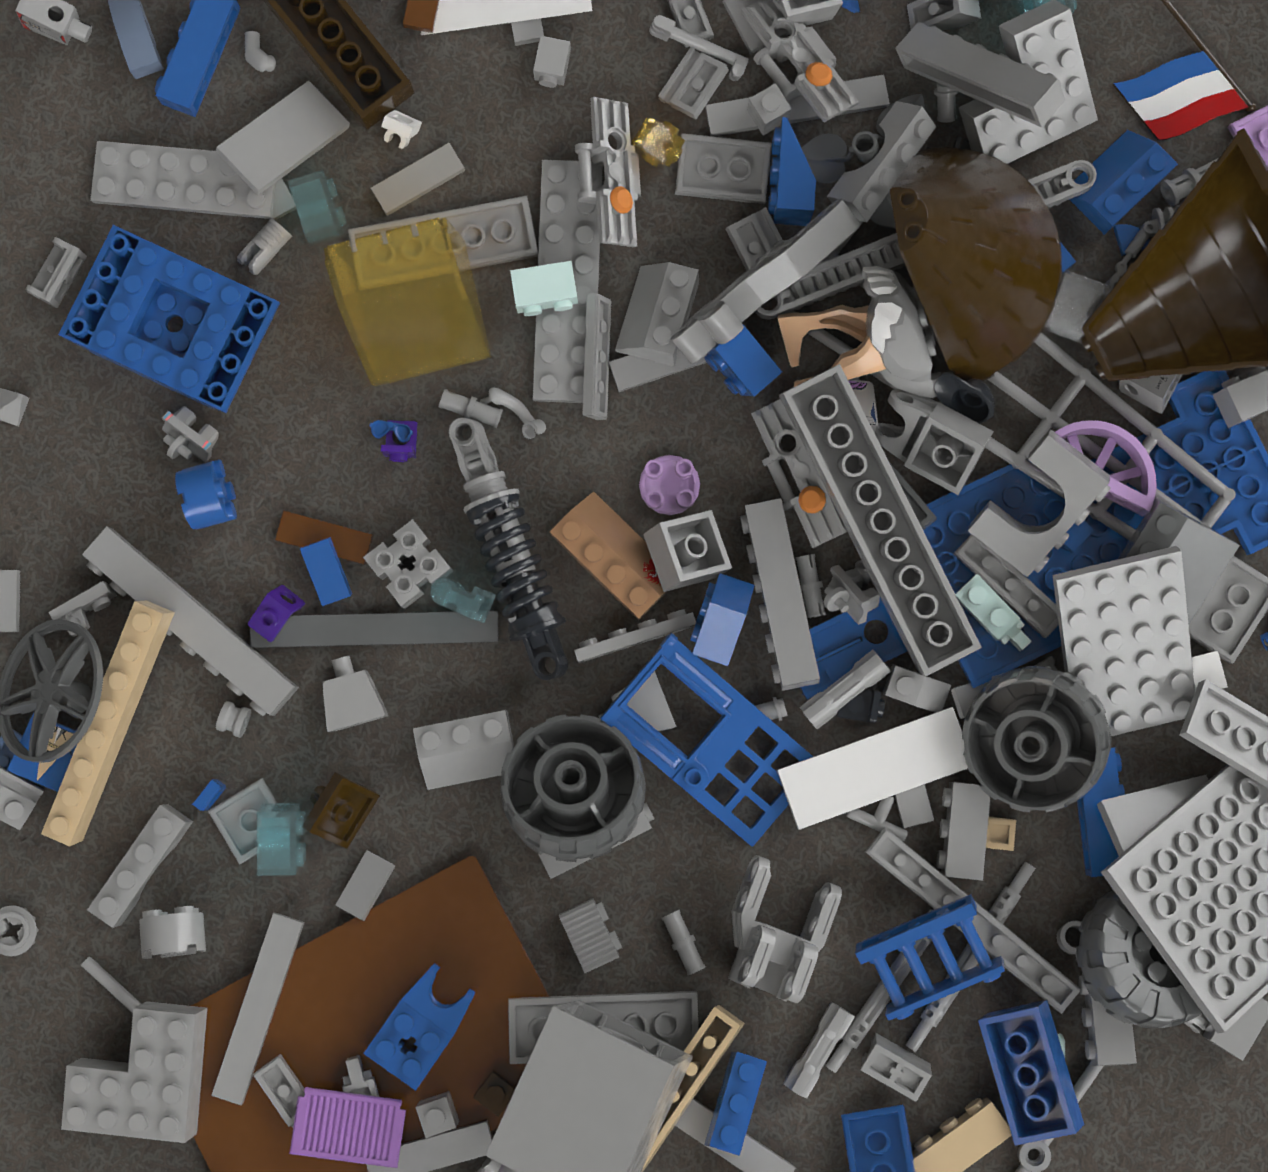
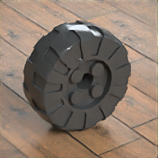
(1055, 712)
(579, 817)
(1128, 971)

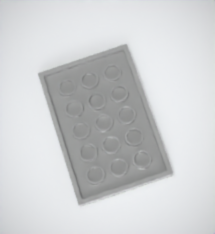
(1129, 637)

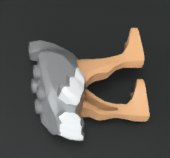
(889, 331)

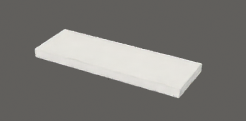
(874, 768)

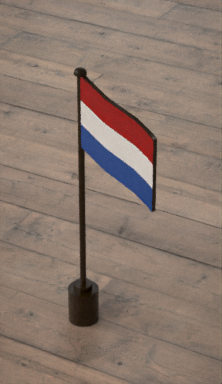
(1183, 91)

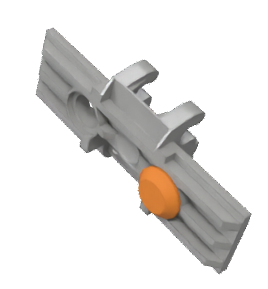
(809, 55)
(621, 171)
(813, 503)

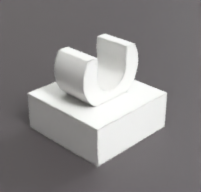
(402, 125)

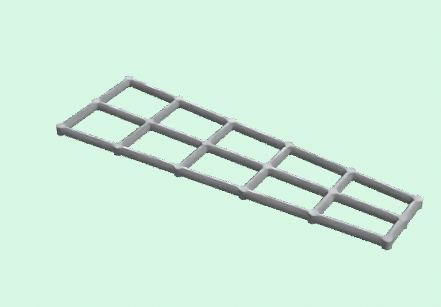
(1051, 418)

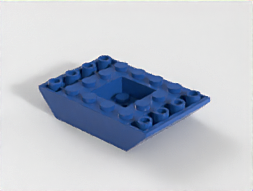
(134, 295)

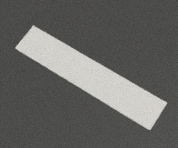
(468, 14)

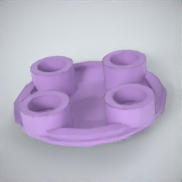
(669, 484)

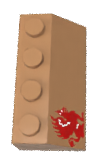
(611, 554)

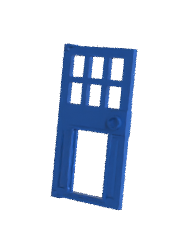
(717, 746)

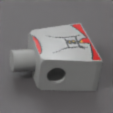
(42, 15)

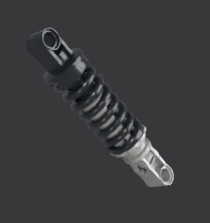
(510, 559)

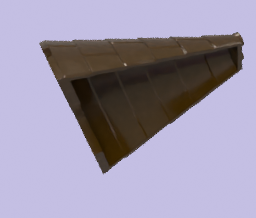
(977, 256)
(1198, 285)

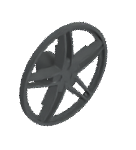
(52, 690)

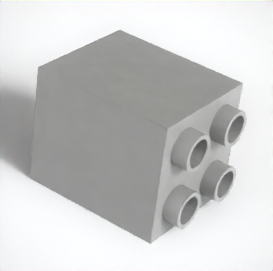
(588, 1096)

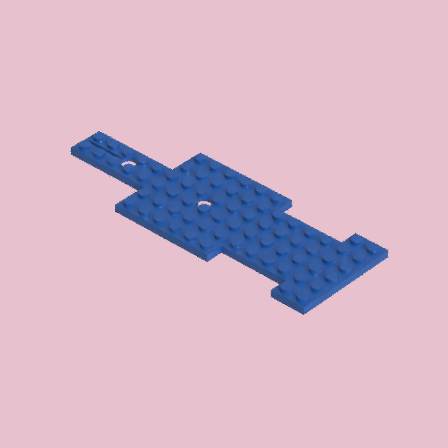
(1229, 454)

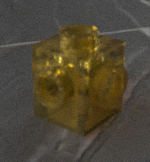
(658, 142)

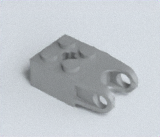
(934, 440)

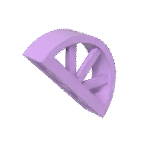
(1119, 493)

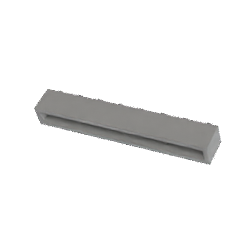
(192, 623)

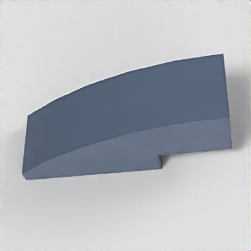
(135, 37)

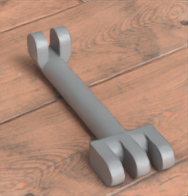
(665, 28)

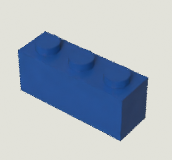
(735, 1103)

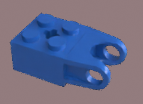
(425, 1020)

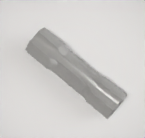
(827, 703)
(807, 1069)

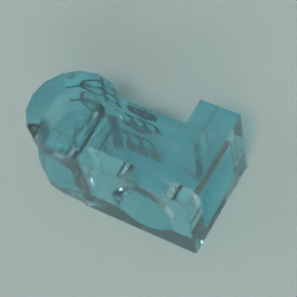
(455, 597)

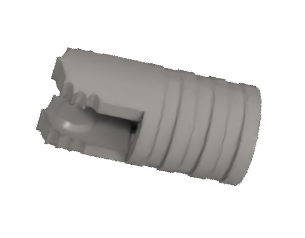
(264, 246)

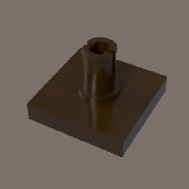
(339, 810)

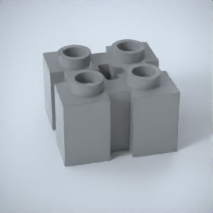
(405, 583)

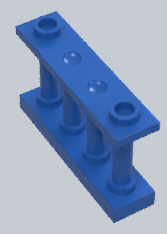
(930, 926)

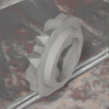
(26, 935)

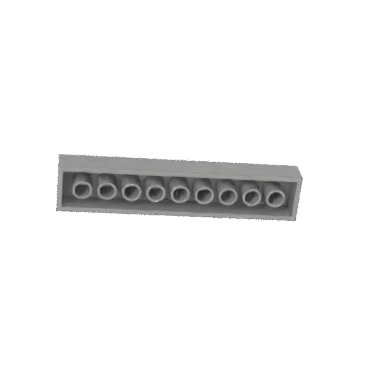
(880, 520)

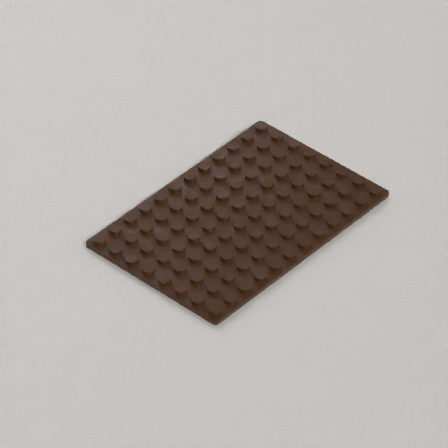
(343, 994)

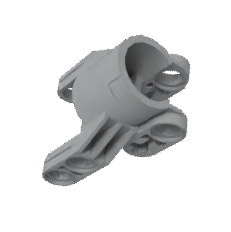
(768, 955)

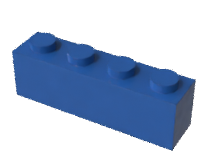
(196, 54)
(1096, 840)

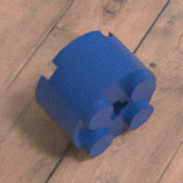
(206, 495)

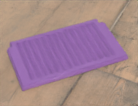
(348, 1127)

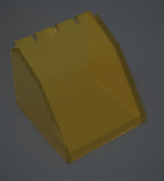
(408, 301)

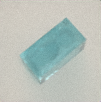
(317, 208)

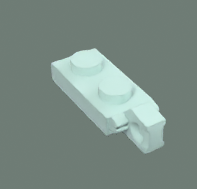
(992, 612)

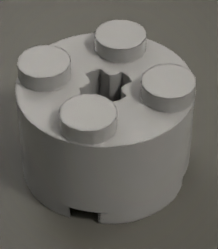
(172, 933)

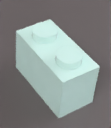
(544, 288)

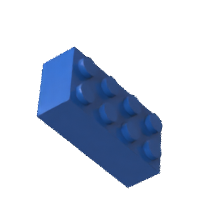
(1031, 1072)

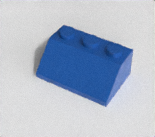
(1123, 179)

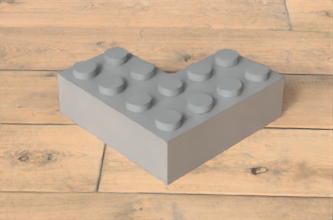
(1050, 45)
(154, 1092)

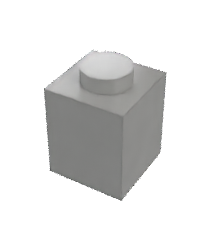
(552, 61)
(768, 109)
(437, 1114)

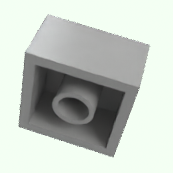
(687, 550)

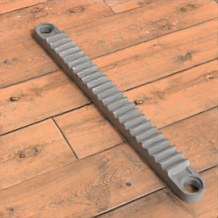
(846, 270)

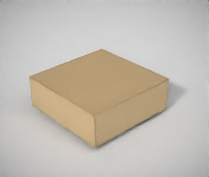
(1001, 833)

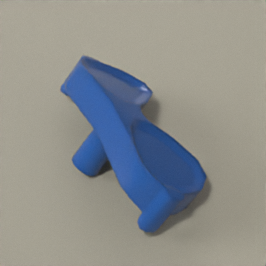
(381, 428)

